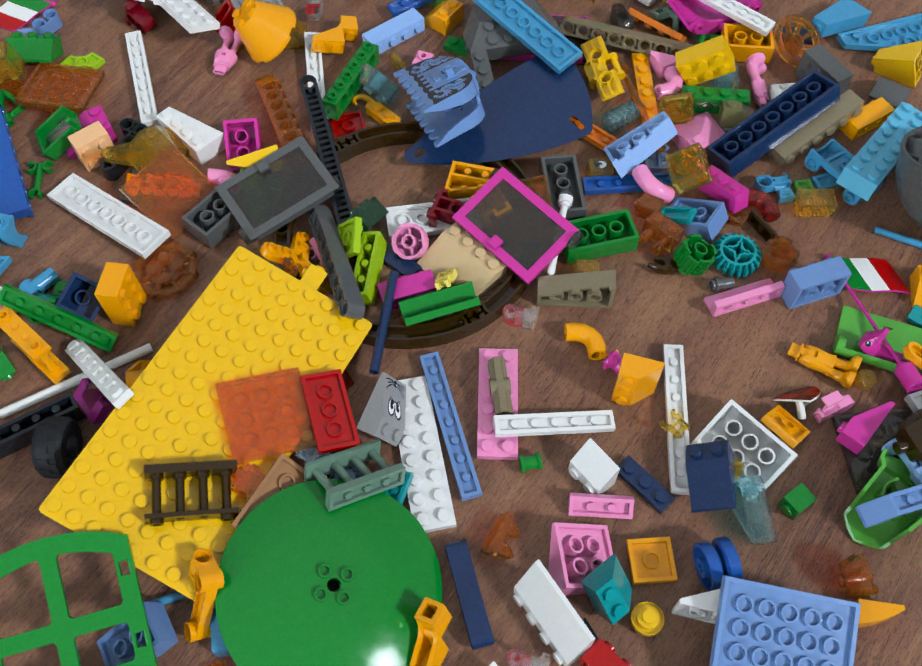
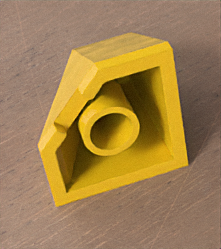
(900, 63)

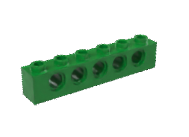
(348, 83)

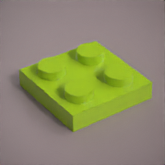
(350, 234)

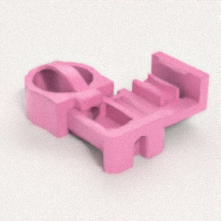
(834, 405)

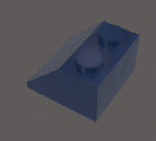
(79, 297)

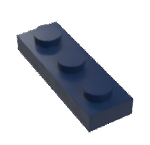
(645, 484)

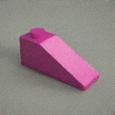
(861, 427)

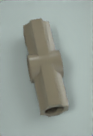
(500, 386)

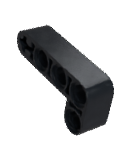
(129, 128)

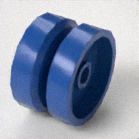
(715, 560)

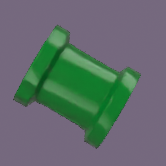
(530, 462)

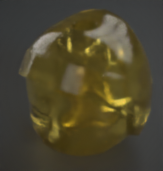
(865, 379)

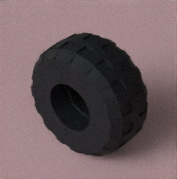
(56, 446)

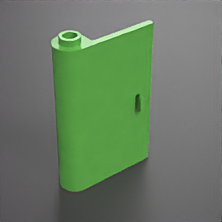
(854, 324)

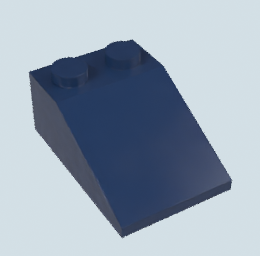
(711, 476)

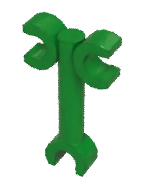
(37, 169)

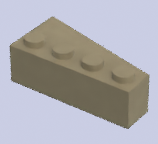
(577, 289)

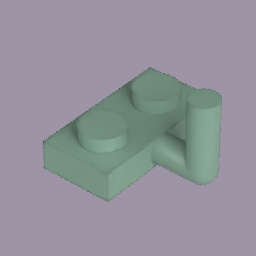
(665, 12)

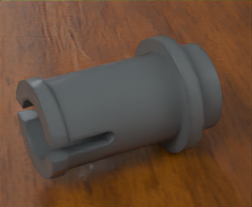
(721, 283)

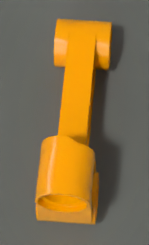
(207, 580)

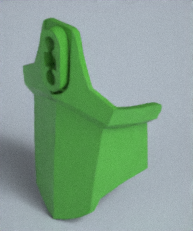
(889, 478)

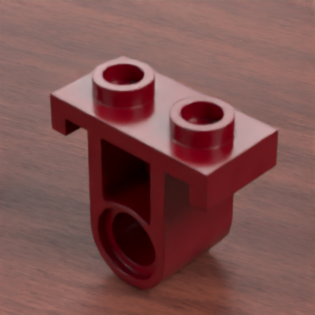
(138, 17)
(443, 208)

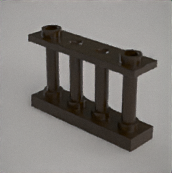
(179, 473)

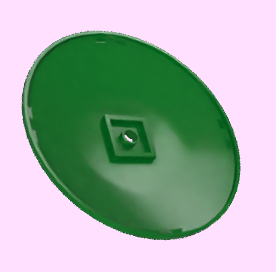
(278, 572)

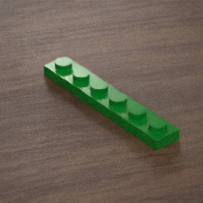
(57, 317)

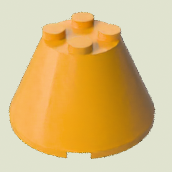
(263, 28)

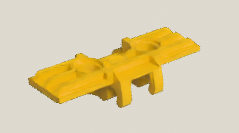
(597, 72)

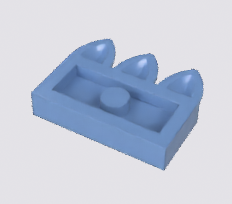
(656, 161)

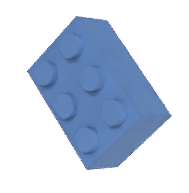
(815, 282)

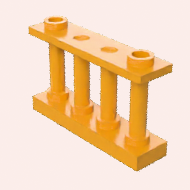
(32, 346)

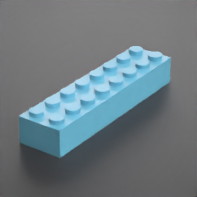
(880, 153)

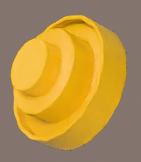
(647, 619)

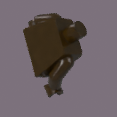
(910, 437)

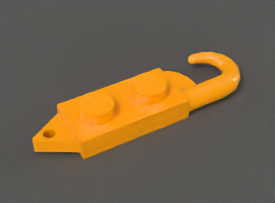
(377, 110)

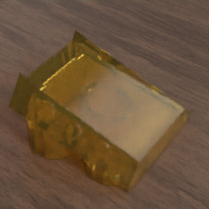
(678, 107)

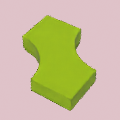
(88, 61)

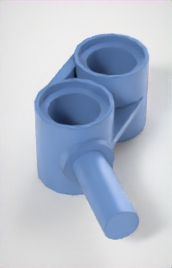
(40, 25)

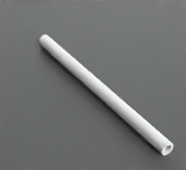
(71, 382)

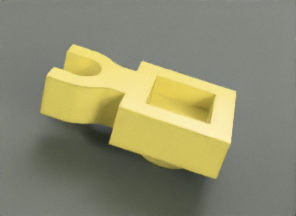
(445, 278)

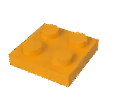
(785, 426)
(651, 560)

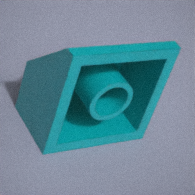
(609, 590)

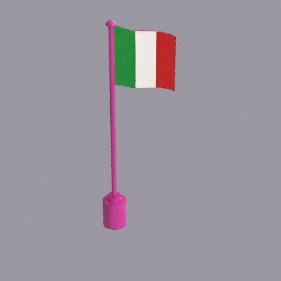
(18, 13)
(879, 276)

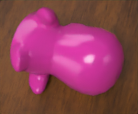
(612, 361)

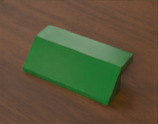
(438, 303)

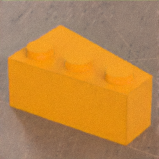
(466, 178)

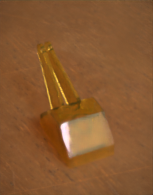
(144, 147)

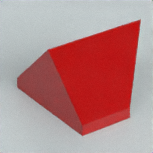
(224, 15)

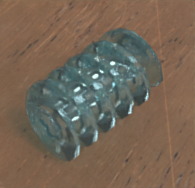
(620, 116)

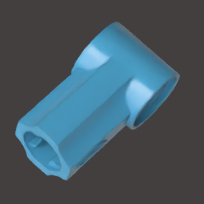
(40, 283)

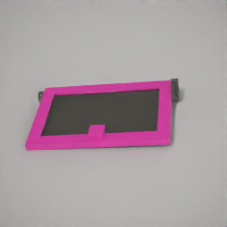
(516, 225)

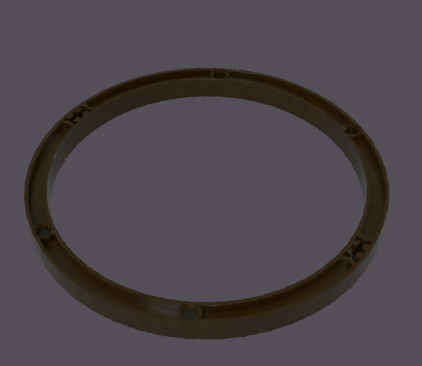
(435, 332)

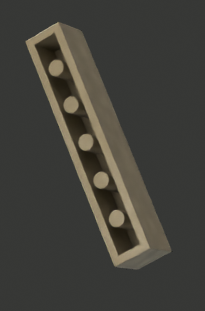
(825, 124)

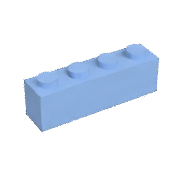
(395, 30)

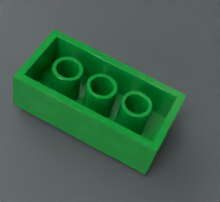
(603, 236)

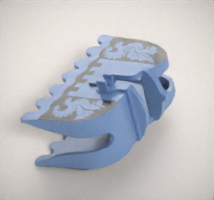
(442, 96)

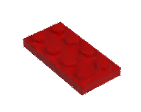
(329, 411)

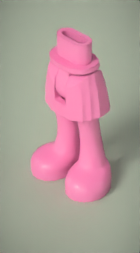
(226, 57)
(756, 67)

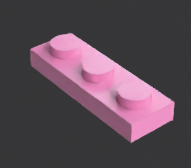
(601, 505)

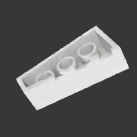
(198, 137)

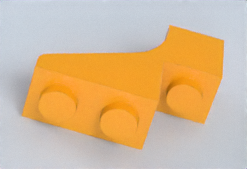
(334, 39)
(432, 622)

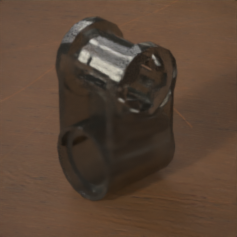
(620, 17)

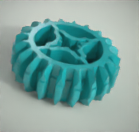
(747, 255)

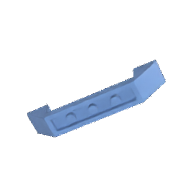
(890, 506)

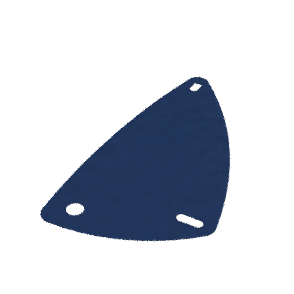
(523, 116)

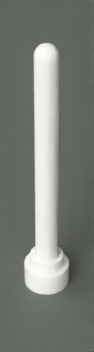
(565, 202)

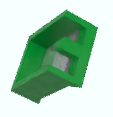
(54, 132)

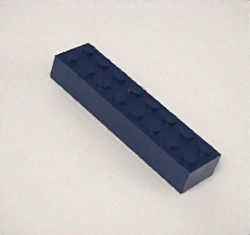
(773, 123)

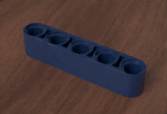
(469, 594)

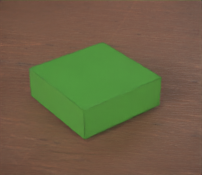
(802, 184)

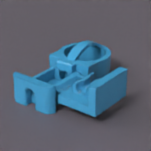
(780, 184)

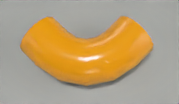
(588, 336)

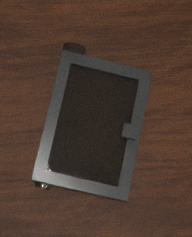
(277, 190)

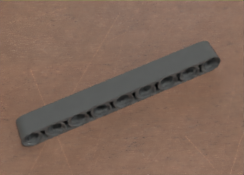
(336, 263)

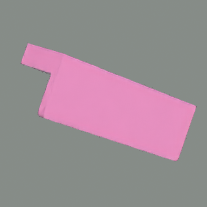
(743, 296)

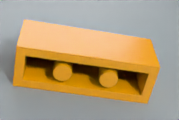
(872, 117)

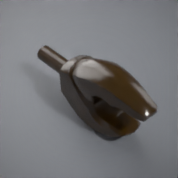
(667, 266)

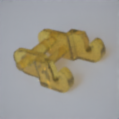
(677, 433)

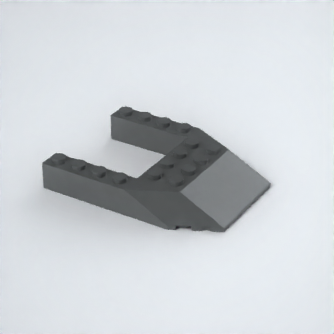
(490, 41)

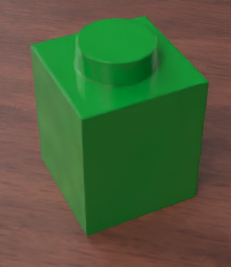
(796, 501)

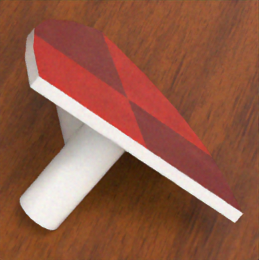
(801, 397)

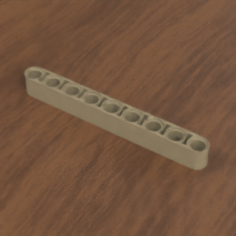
(622, 34)

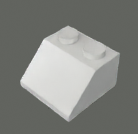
(593, 468)

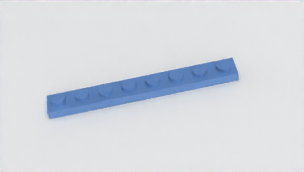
(450, 427)

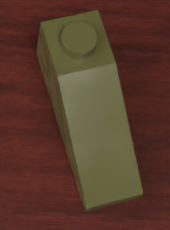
(733, 113)

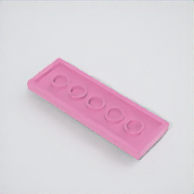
(488, 445)

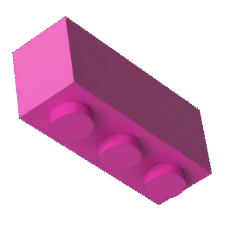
(726, 190)
(409, 286)

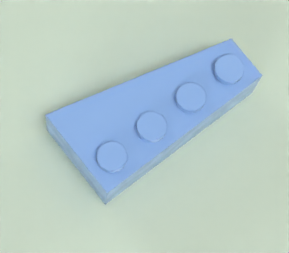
(640, 143)

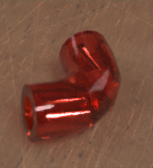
(765, 204)

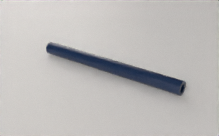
(383, 323)

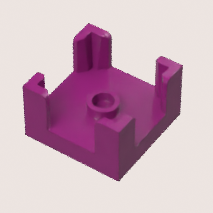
(93, 402)

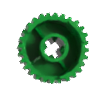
(694, 255)

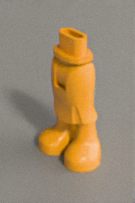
(824, 362)

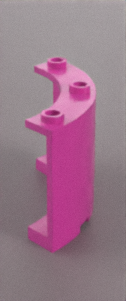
(704, 19)

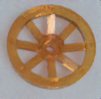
(794, 42)

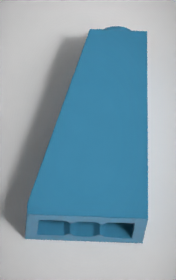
(841, 17)

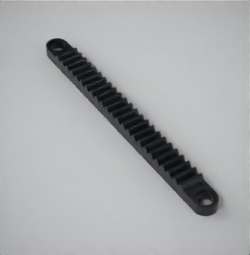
(325, 146)

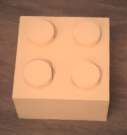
(89, 144)

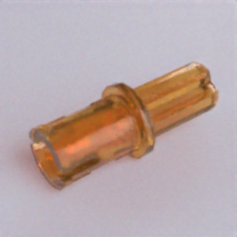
(289, 267)

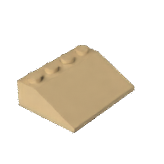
(471, 259)

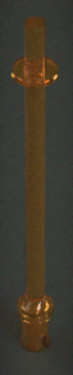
(636, 98)

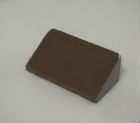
(761, 226)

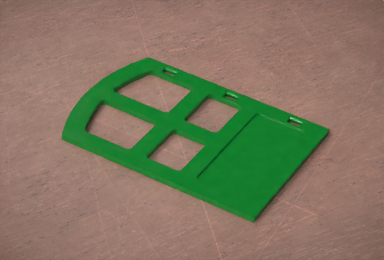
(63, 627)

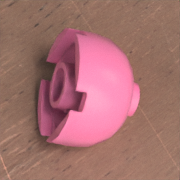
(410, 241)

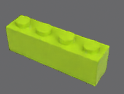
(369, 265)

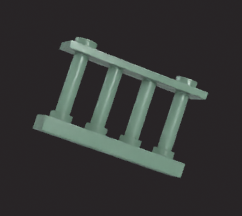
(359, 488)

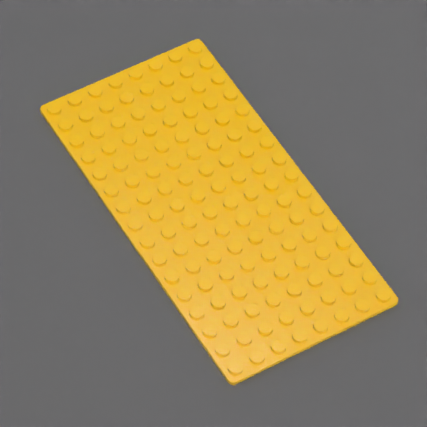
(240, 327)

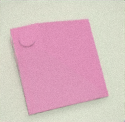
(700, 129)
(576, 553)

